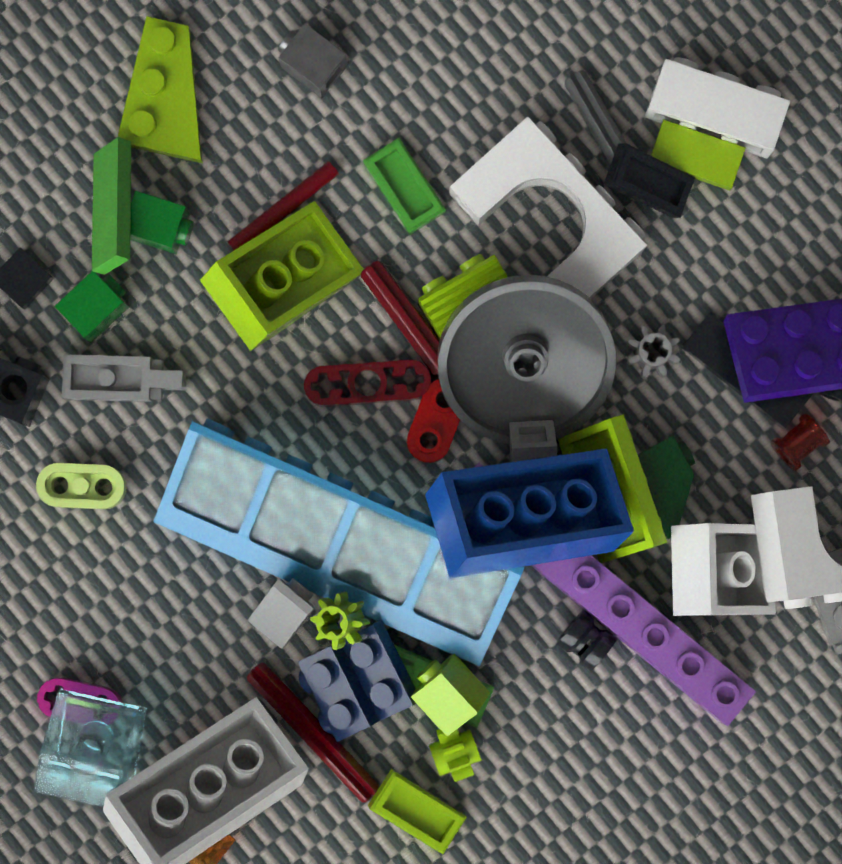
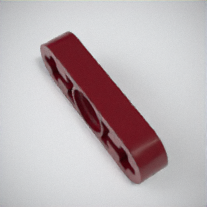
(335, 395)

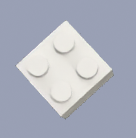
(717, 571)

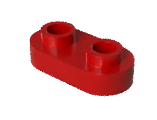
(434, 420)

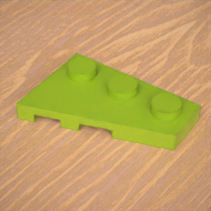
(162, 96)

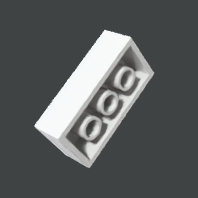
(205, 788)

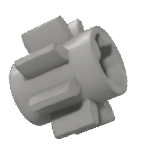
(641, 355)

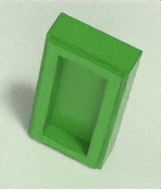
(404, 186)

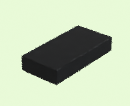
(649, 180)

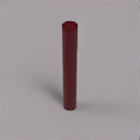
(285, 205)

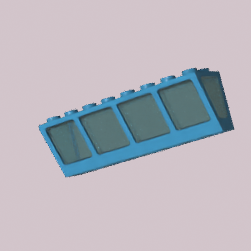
(330, 540)

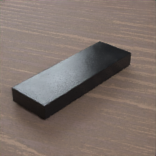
(711, 349)

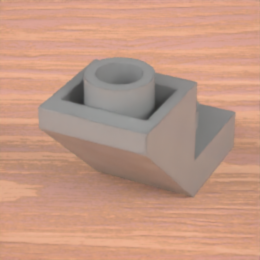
(282, 611)

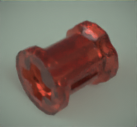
(800, 442)

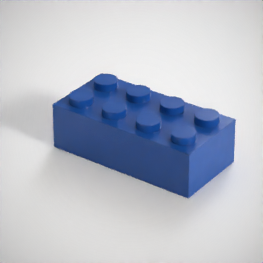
(528, 512)

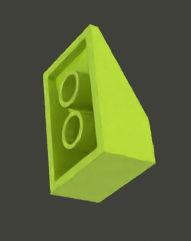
(281, 275)

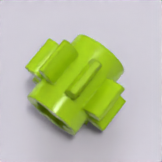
(328, 617)
(455, 754)

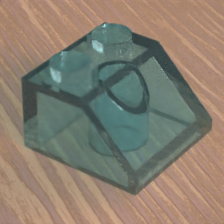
(89, 747)

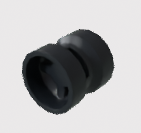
(579, 633)

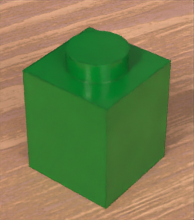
(159, 222)
(93, 305)

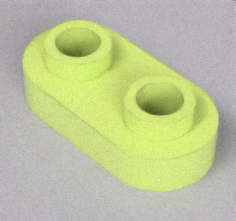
(82, 486)

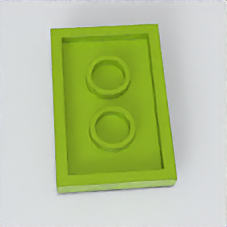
(617, 439)

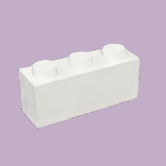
(718, 106)

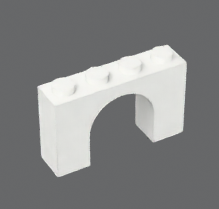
(531, 159)
(792, 551)

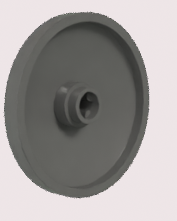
(526, 355)

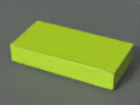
(698, 154)
(417, 811)

